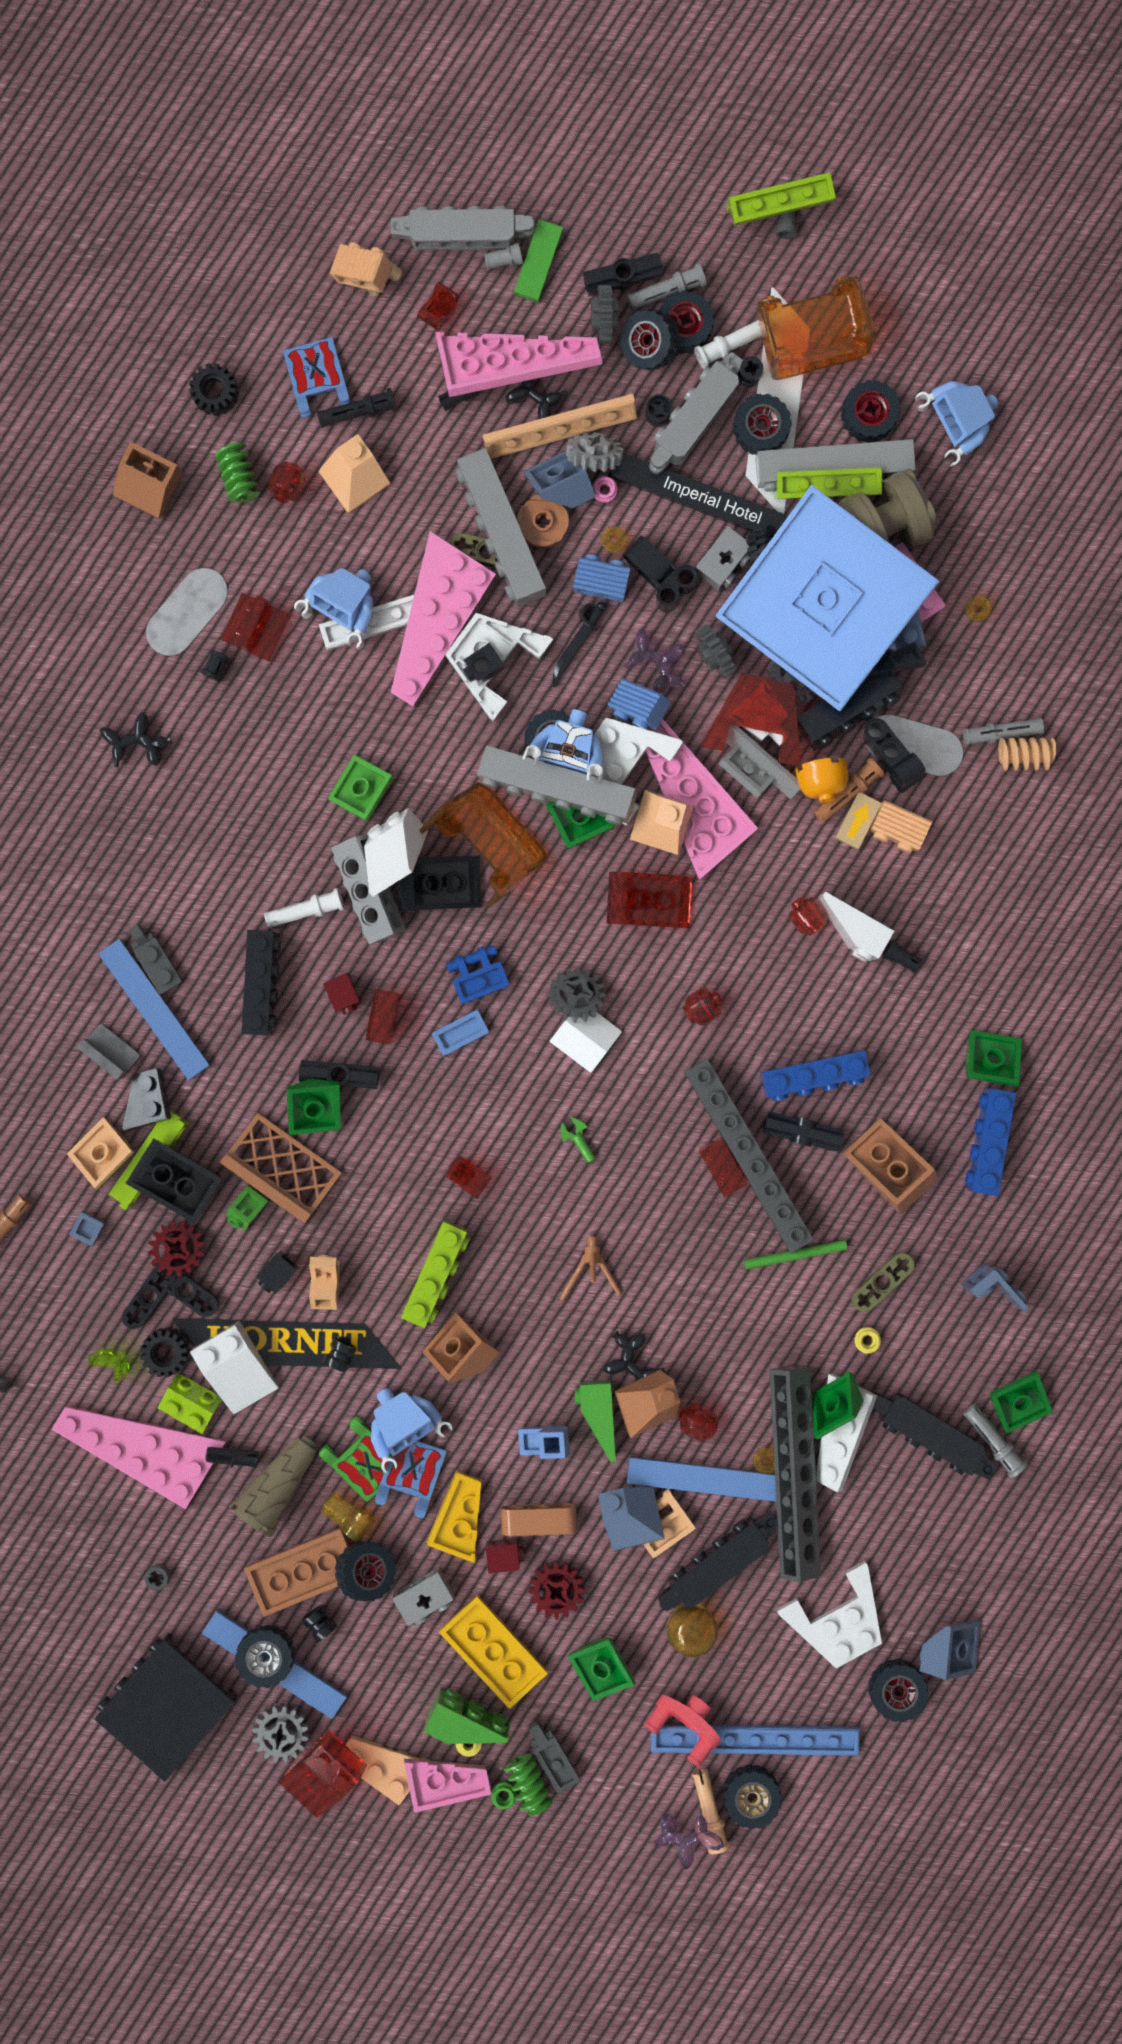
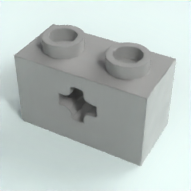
(729, 545)
(431, 1584)

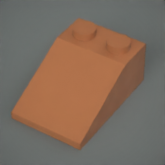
(891, 1166)

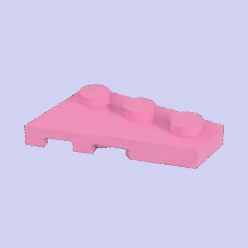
(444, 1783)

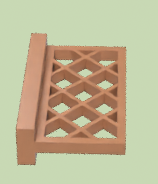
(268, 1187)

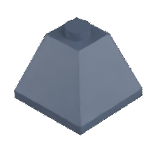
(561, 481)
(631, 1517)
(952, 1651)

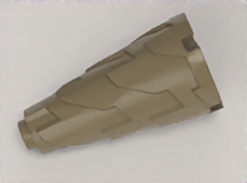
(270, 1493)

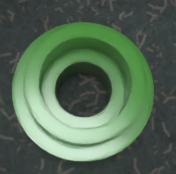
(503, 1803)

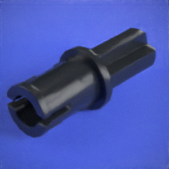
(232, 1456)

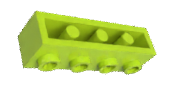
(434, 1273)

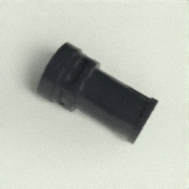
(448, 402)
(895, 953)

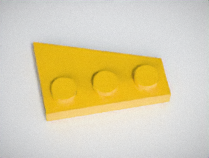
(457, 1519)

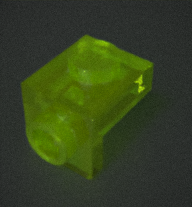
(108, 1358)

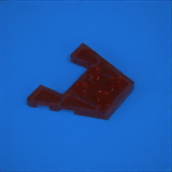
(761, 706)

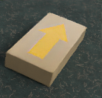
(858, 820)

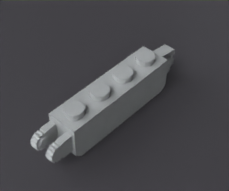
(462, 228)
(697, 414)

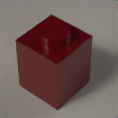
(342, 994)
(504, 1555)

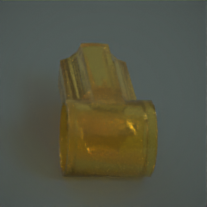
(352, 1520)

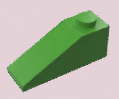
(597, 1409)

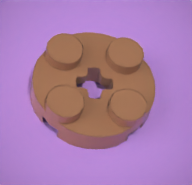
(553, 532)

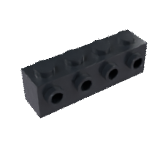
(825, 723)
(260, 982)

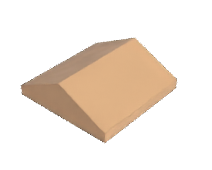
(100, 1152)

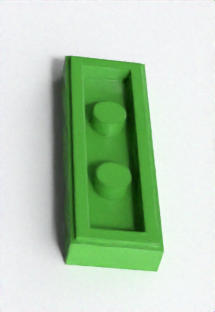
(538, 261)

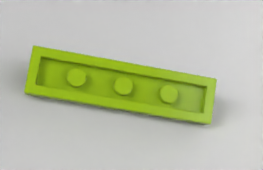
(781, 199)
(829, 482)
(166, 1132)

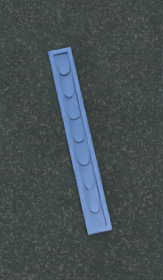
(763, 1739)

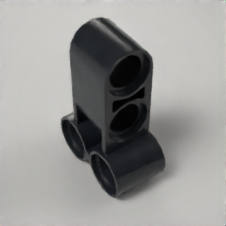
(659, 572)
(903, 769)

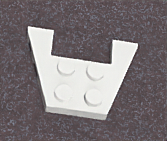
(503, 639)
(625, 745)
(846, 1629)

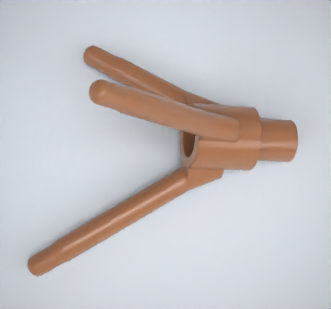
(592, 1256)

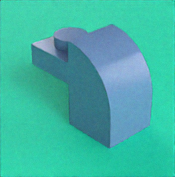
(547, 1441)

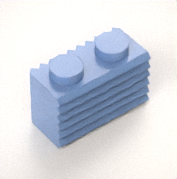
(601, 578)
(638, 704)

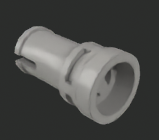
(503, 257)

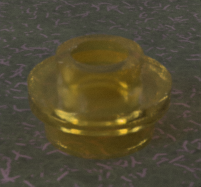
(613, 547)
(983, 602)
(764, 1469)

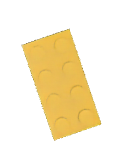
(493, 1651)

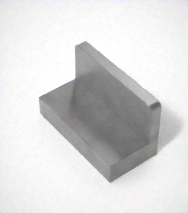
(109, 1052)

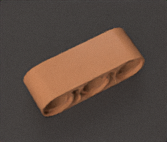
(538, 1519)

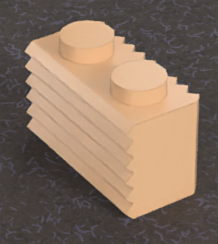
(361, 267)
(900, 827)

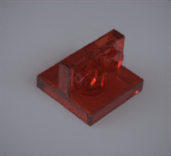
(255, 626)

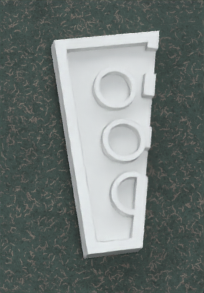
(840, 1446)

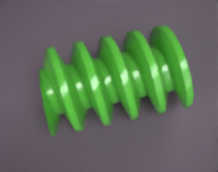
(235, 473)
(529, 1784)

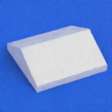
(587, 1040)

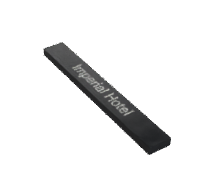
(696, 495)

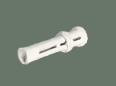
(723, 345)
(315, 906)

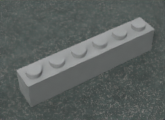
(890, 455)
(501, 528)
(557, 785)

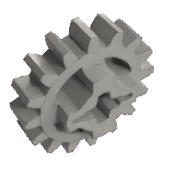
(594, 452)
(270, 1732)

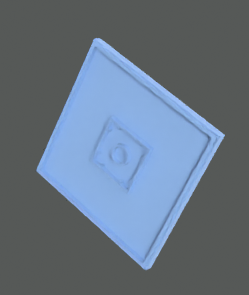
(826, 598)

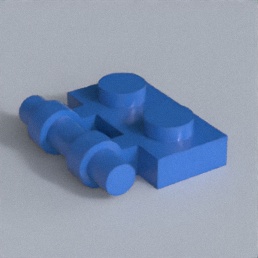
(480, 982)

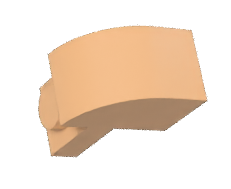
(324, 1282)

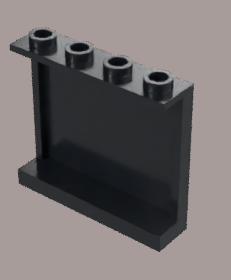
(164, 1708)

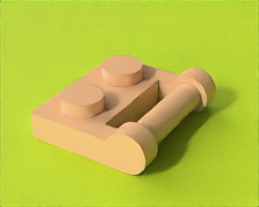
(674, 1525)

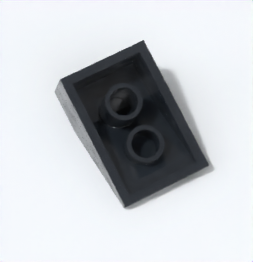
(441, 884)
(174, 1180)

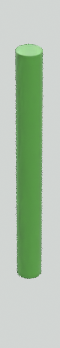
(798, 1254)

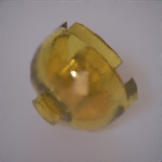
(692, 1630)

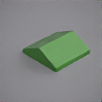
(360, 788)

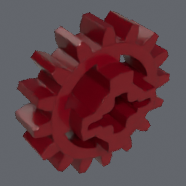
(168, 1258)
(549, 1598)

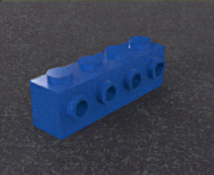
(813, 1074)
(991, 1141)

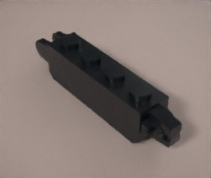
(934, 1434)
(719, 1563)

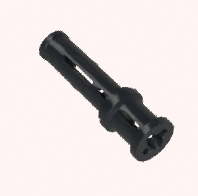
(369, 402)

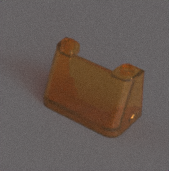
(816, 330)

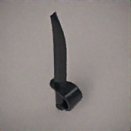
(579, 638)

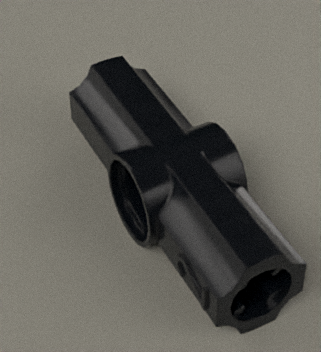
(639, 270)
(356, 1075)
(803, 1131)

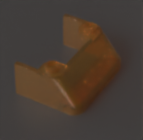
(493, 834)

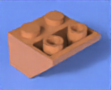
(146, 480)

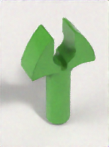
(578, 1139)

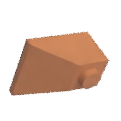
(460, 1350)
(648, 1402)

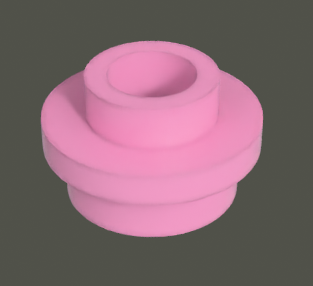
(608, 482)

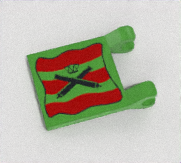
(359, 1463)

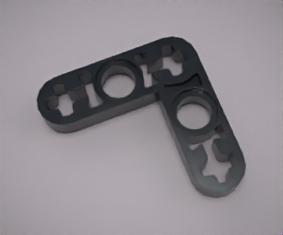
(172, 1287)

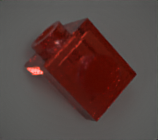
(439, 306)
(468, 1176)

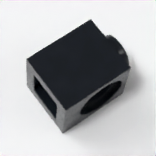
(485, 653)
(276, 1273)

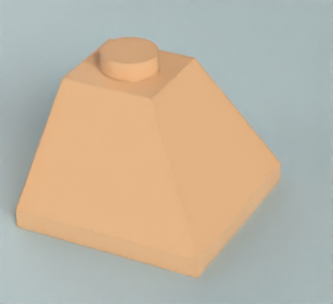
(353, 474)
(661, 822)

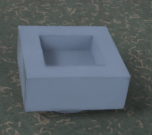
(87, 1228)

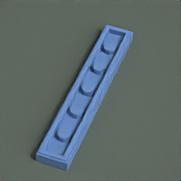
(154, 1009)
(701, 1478)
(299, 1680)

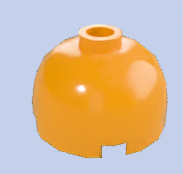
(823, 779)

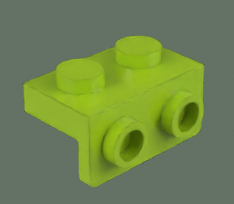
(190, 1403)

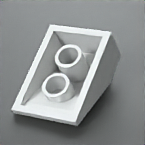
(392, 850)
(856, 929)
(234, 1368)

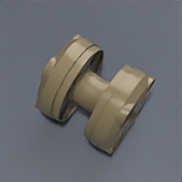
(903, 511)

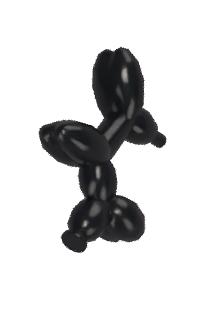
(527, 390)
(140, 736)
(627, 1356)

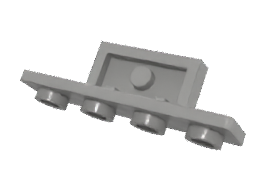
(754, 766)

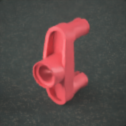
(691, 1715)

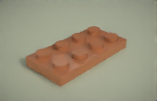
(296, 1572)

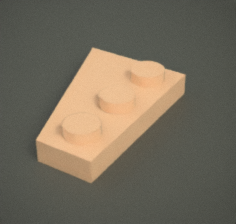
(384, 1767)

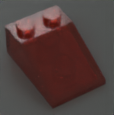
(649, 899)
(323, 1774)

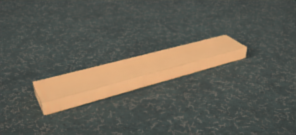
(560, 426)

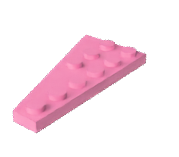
(506, 359)
(442, 603)
(716, 819)
(150, 1453)

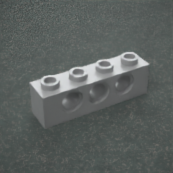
(364, 905)

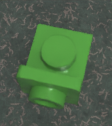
(245, 1208)

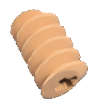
(1026, 753)

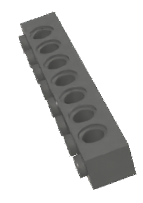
(748, 1155)
(795, 1473)

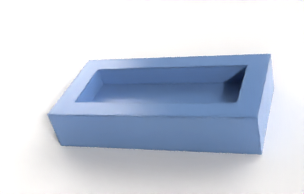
(460, 1032)

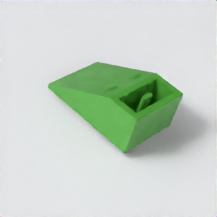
(464, 1722)

